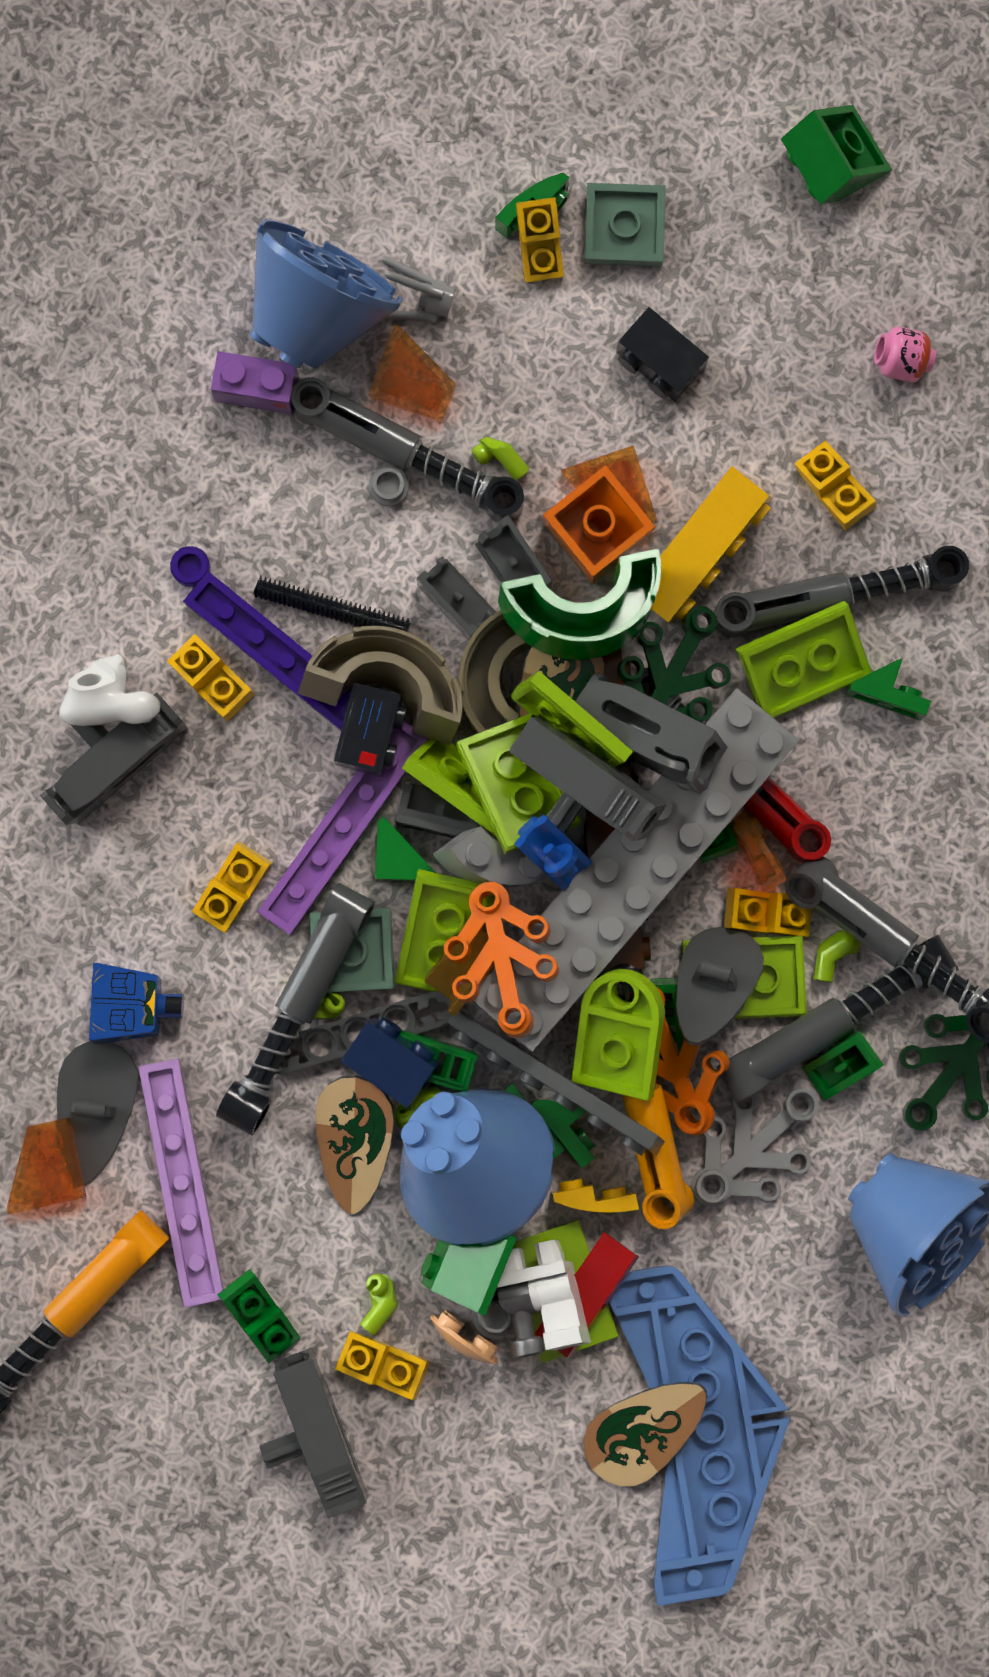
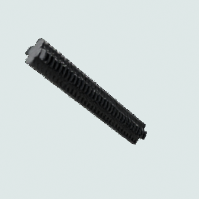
(326, 607)

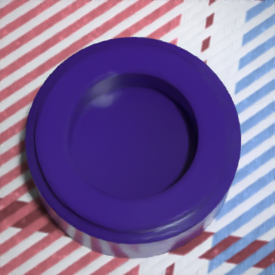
(189, 565)

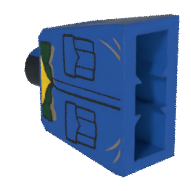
(128, 1004)

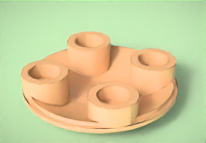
(478, 1349)

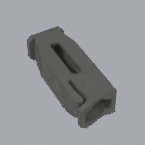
(655, 732)
(110, 762)
(585, 781)
(316, 1435)

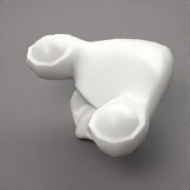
(100, 696)

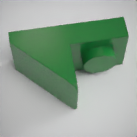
(879, 691)
(559, 1122)

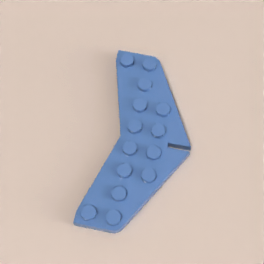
(727, 1462)

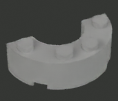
(480, 858)

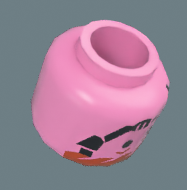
(904, 354)

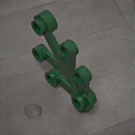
(669, 680)
(962, 1059)

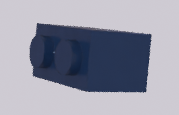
(391, 1060)

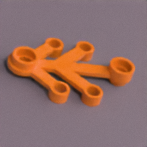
(500, 951)
(676, 1069)

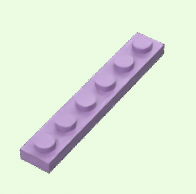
(181, 1182)

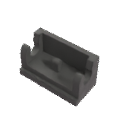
(509, 553)
(455, 597)
(430, 813)

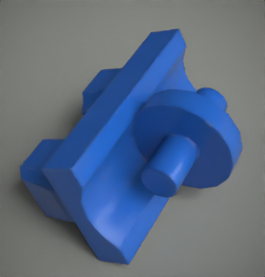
(551, 850)

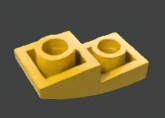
(539, 239)
(835, 486)
(210, 677)
(232, 887)
(765, 913)
(582, 1197)
(382, 1365)

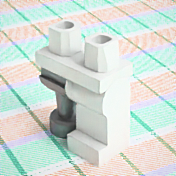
(545, 1289)

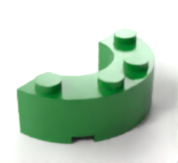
(584, 628)

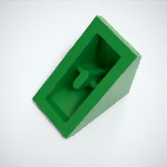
(395, 856)
(842, 1065)

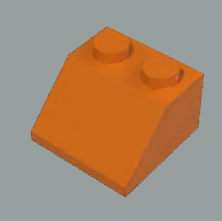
(598, 524)

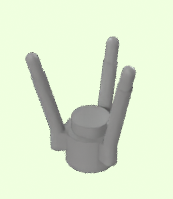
(435, 294)

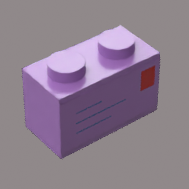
(254, 382)

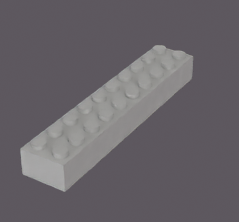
(633, 877)

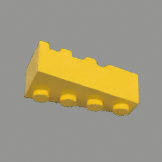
(706, 540)

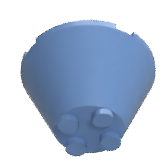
(313, 296)
(475, 1165)
(918, 1228)

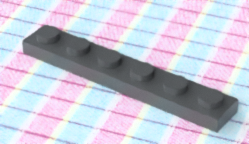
(567, 1093)

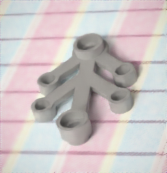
(749, 1152)

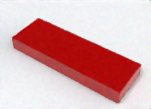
(599, 1279)

